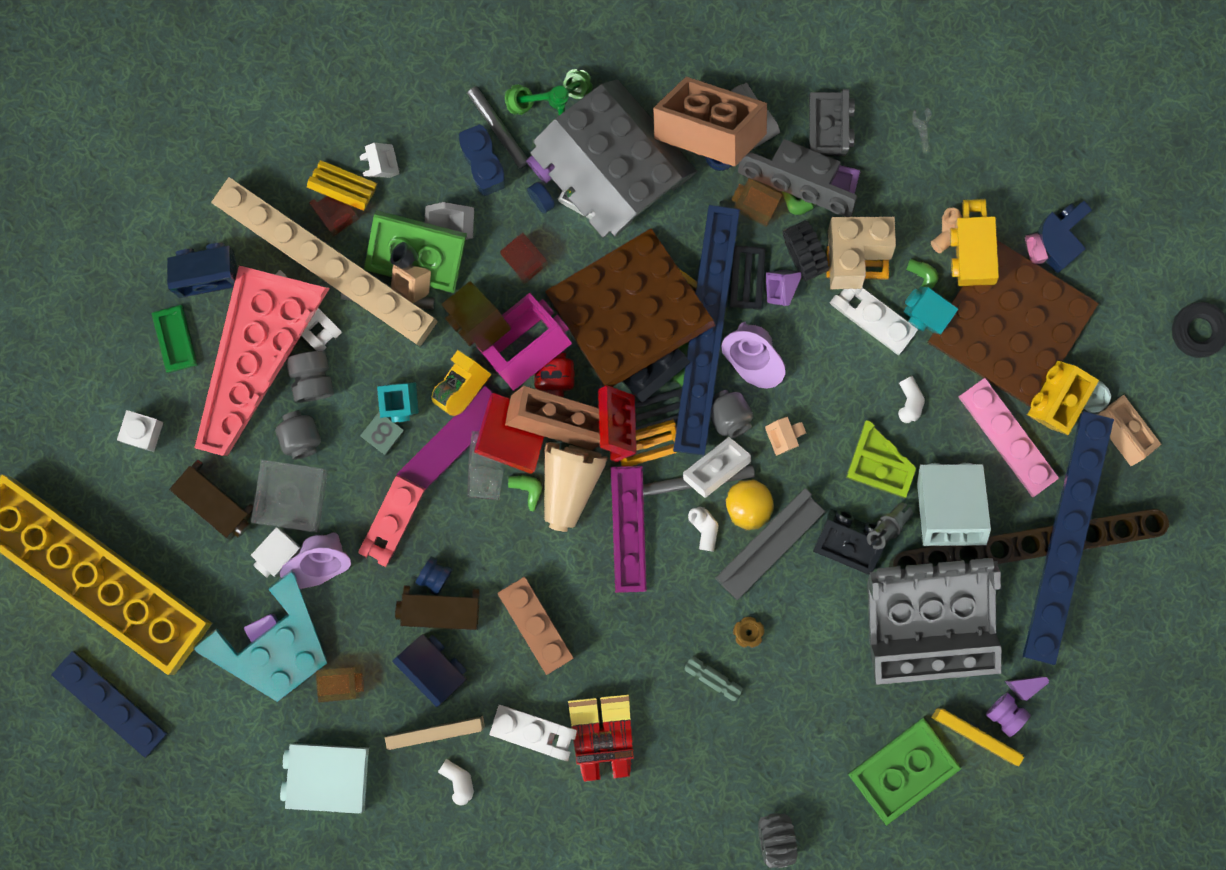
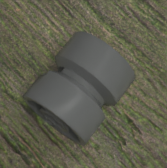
(310, 376)

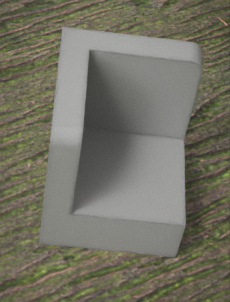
(451, 216)

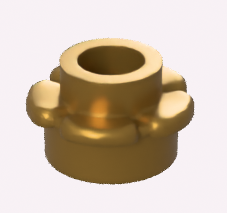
(740, 632)

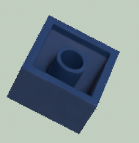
(201, 271)
(431, 669)

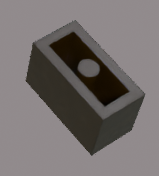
(475, 316)

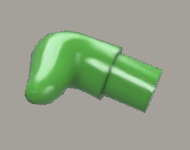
(796, 206)
(925, 271)
(530, 484)

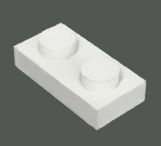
(717, 467)

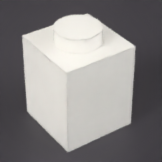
(140, 431)
(275, 552)

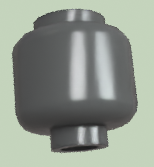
(731, 414)
(298, 435)

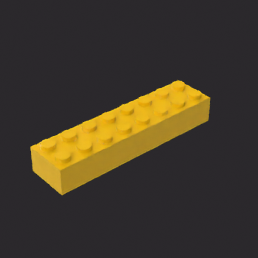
(96, 579)

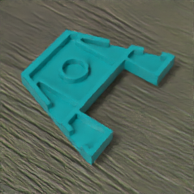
(278, 657)

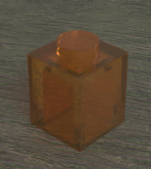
(756, 201)
(339, 684)

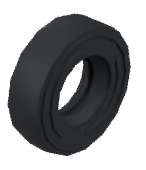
(1181, 333)

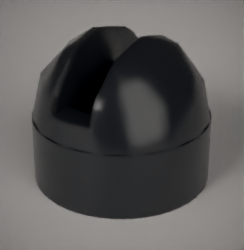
(403, 256)

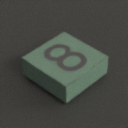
(382, 433)

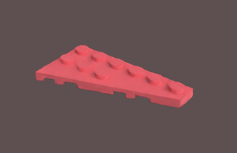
(258, 336)

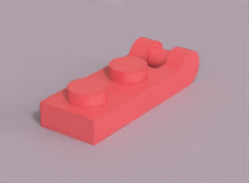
(392, 519)

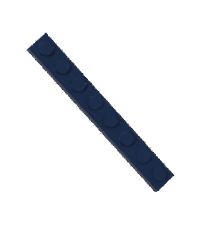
(705, 348)
(1068, 538)

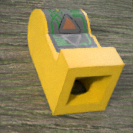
(459, 385)

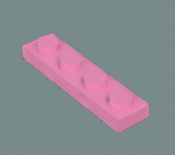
(1008, 437)

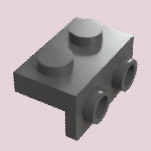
(830, 123)

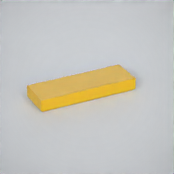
(978, 736)

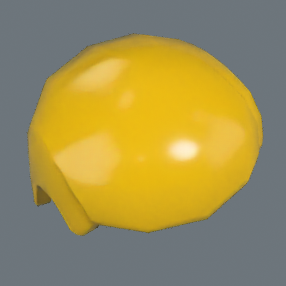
(749, 504)

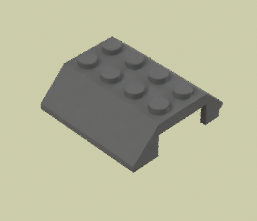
(610, 158)
(934, 621)

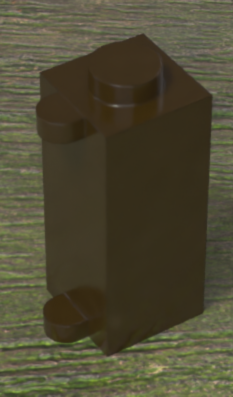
(211, 502)
(438, 611)

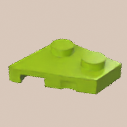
(880, 464)

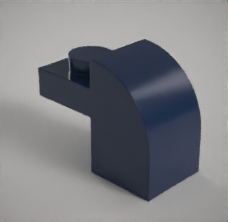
(1058, 239)

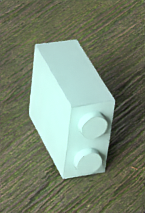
(953, 505)
(325, 778)

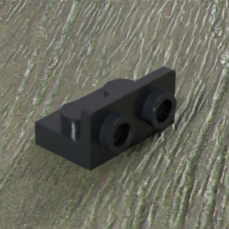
(655, 375)
(846, 541)

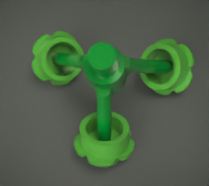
(576, 85)

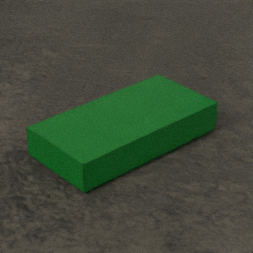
(174, 339)

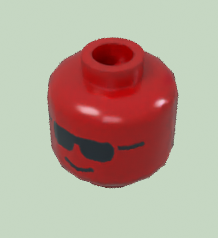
(556, 376)

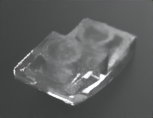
(483, 474)

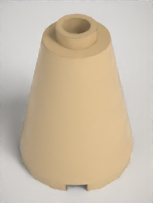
(569, 483)

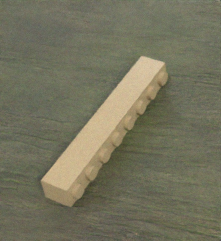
(324, 261)

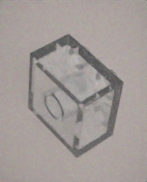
(289, 496)

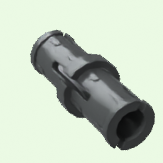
(889, 526)

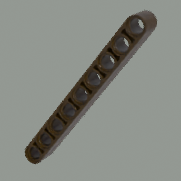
(1012, 542)

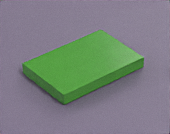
(436, 246)
(904, 771)

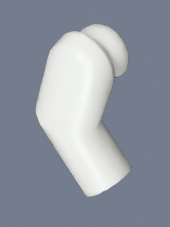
(914, 402)
(706, 525)
(461, 782)

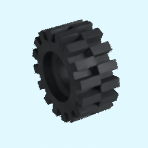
(805, 250)

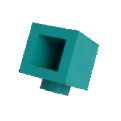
(929, 310)
(398, 401)

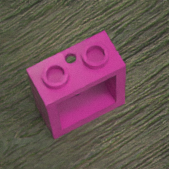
(539, 352)

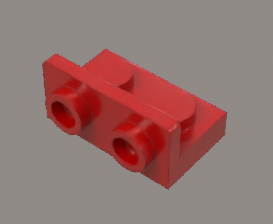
(617, 422)

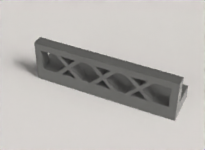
(770, 544)

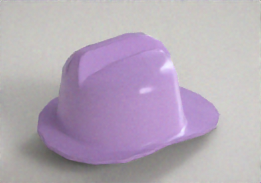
(753, 356)
(318, 561)

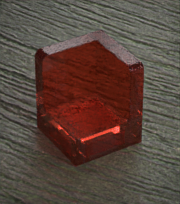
(334, 214)
(523, 258)

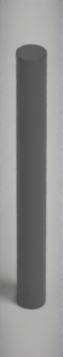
(679, 483)

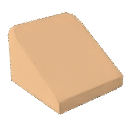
(411, 283)

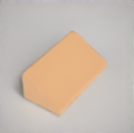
(1130, 431)

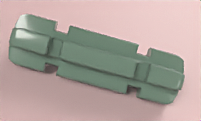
(713, 678)

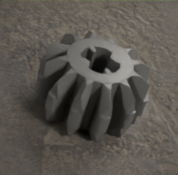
(777, 840)

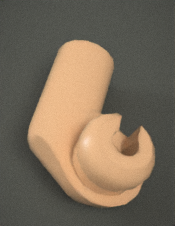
(949, 220)

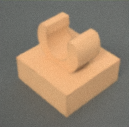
(784, 435)

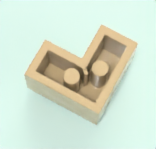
(854, 241)

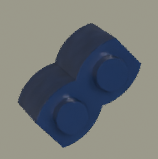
(479, 154)

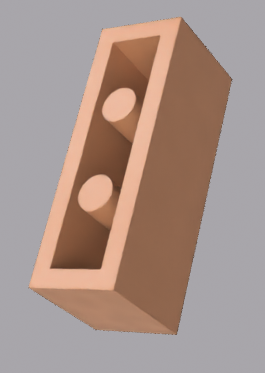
(554, 417)
(535, 625)

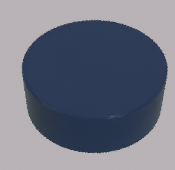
(541, 197)

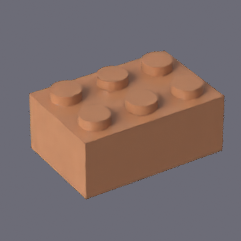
(710, 121)

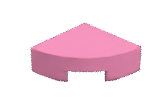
(1036, 249)

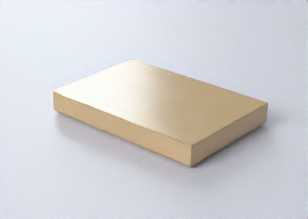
(434, 733)

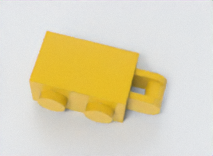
(975, 246)

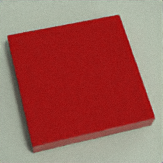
(506, 443)

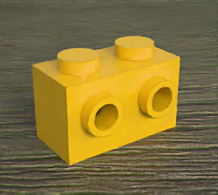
(1062, 397)

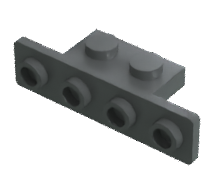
(802, 175)

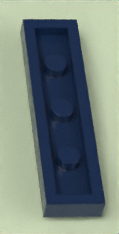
(109, 704)

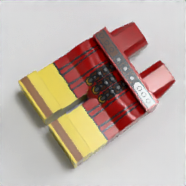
(603, 744)

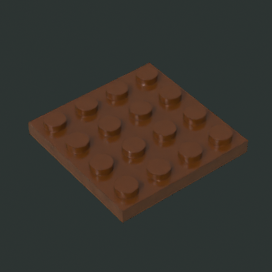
(629, 308)
(1016, 326)

